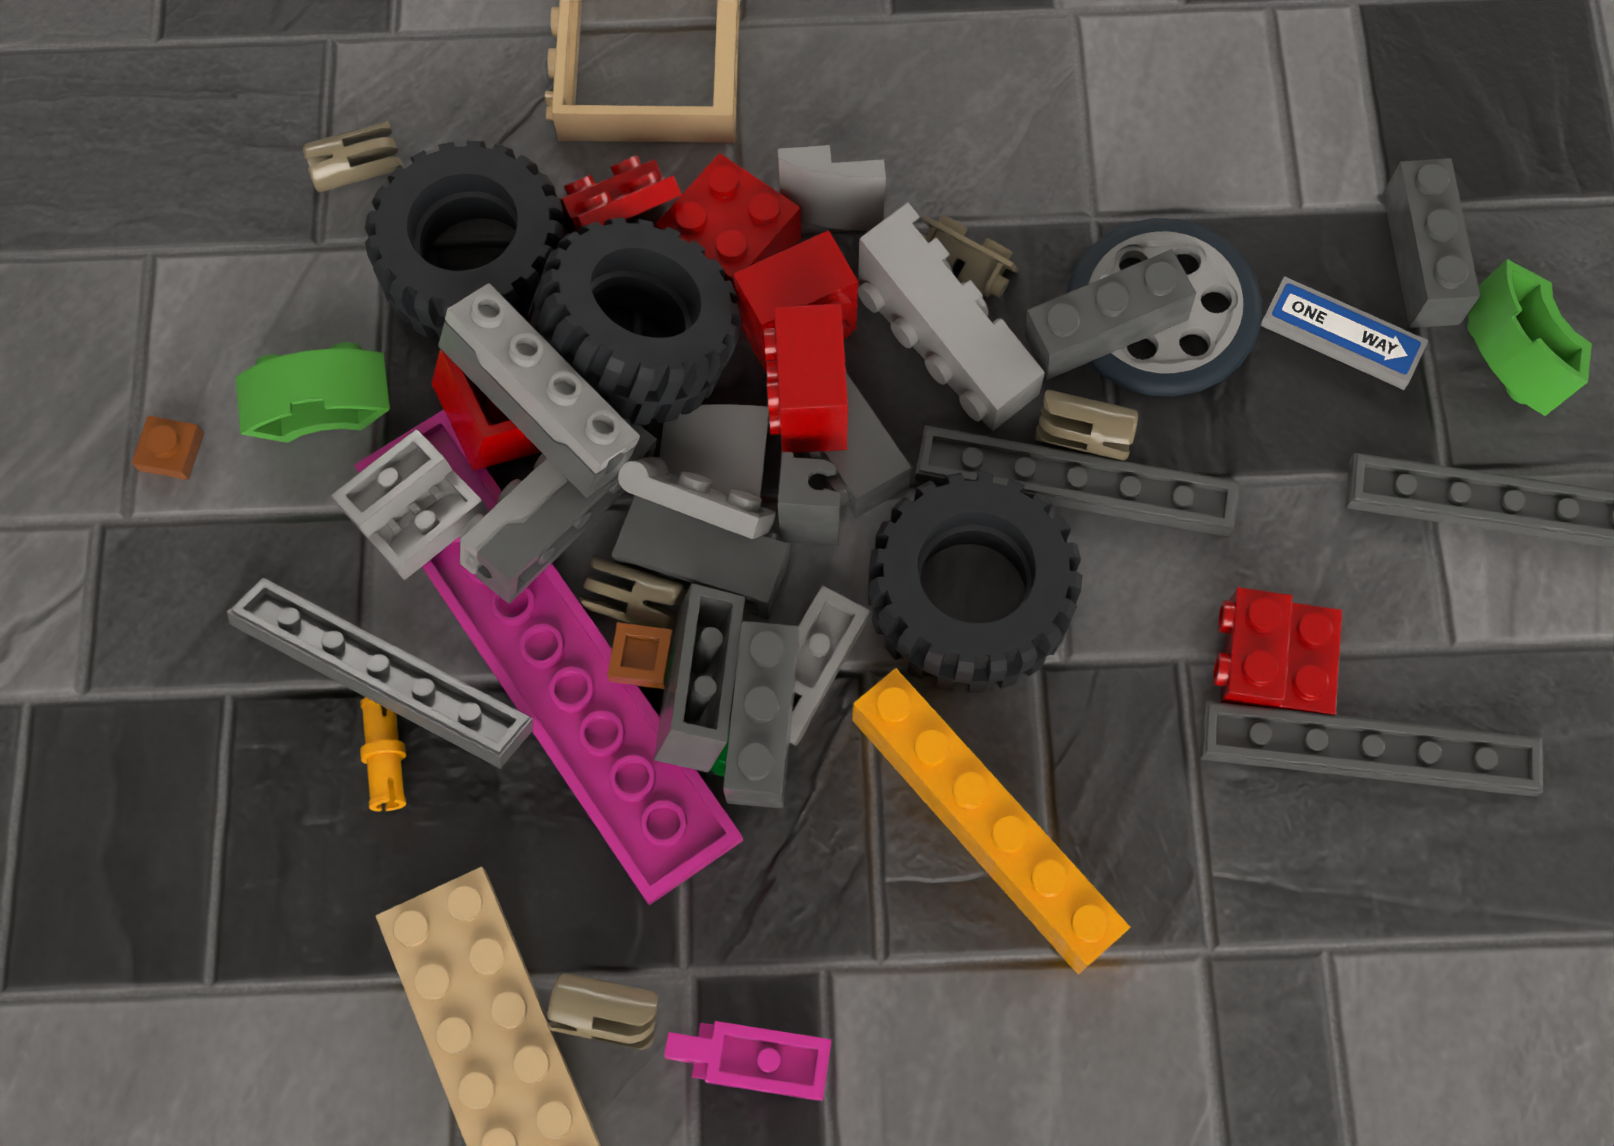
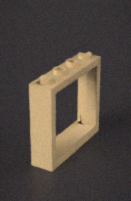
(641, 123)

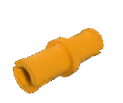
(383, 756)

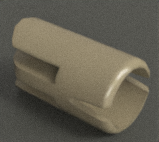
(352, 156)
(1086, 425)
(640, 599)
(603, 1011)

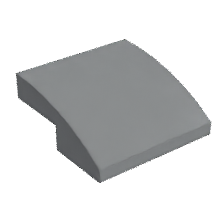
(833, 193)
(719, 444)
(409, 504)

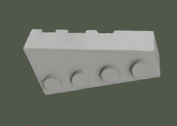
(945, 320)

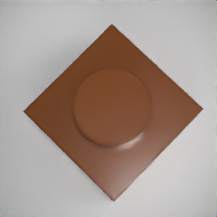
(167, 447)
(640, 655)

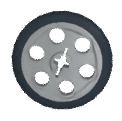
(1220, 270)

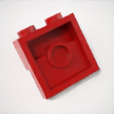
(625, 194)
(1278, 652)

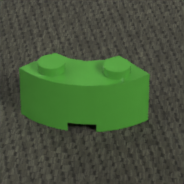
(1528, 338)
(312, 392)

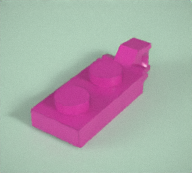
(754, 1059)

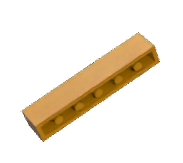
(988, 821)

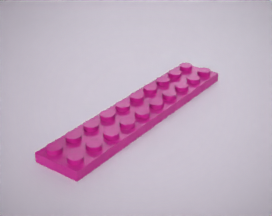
(593, 730)

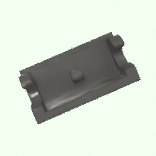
(803, 512)

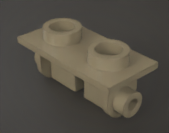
(983, 263)

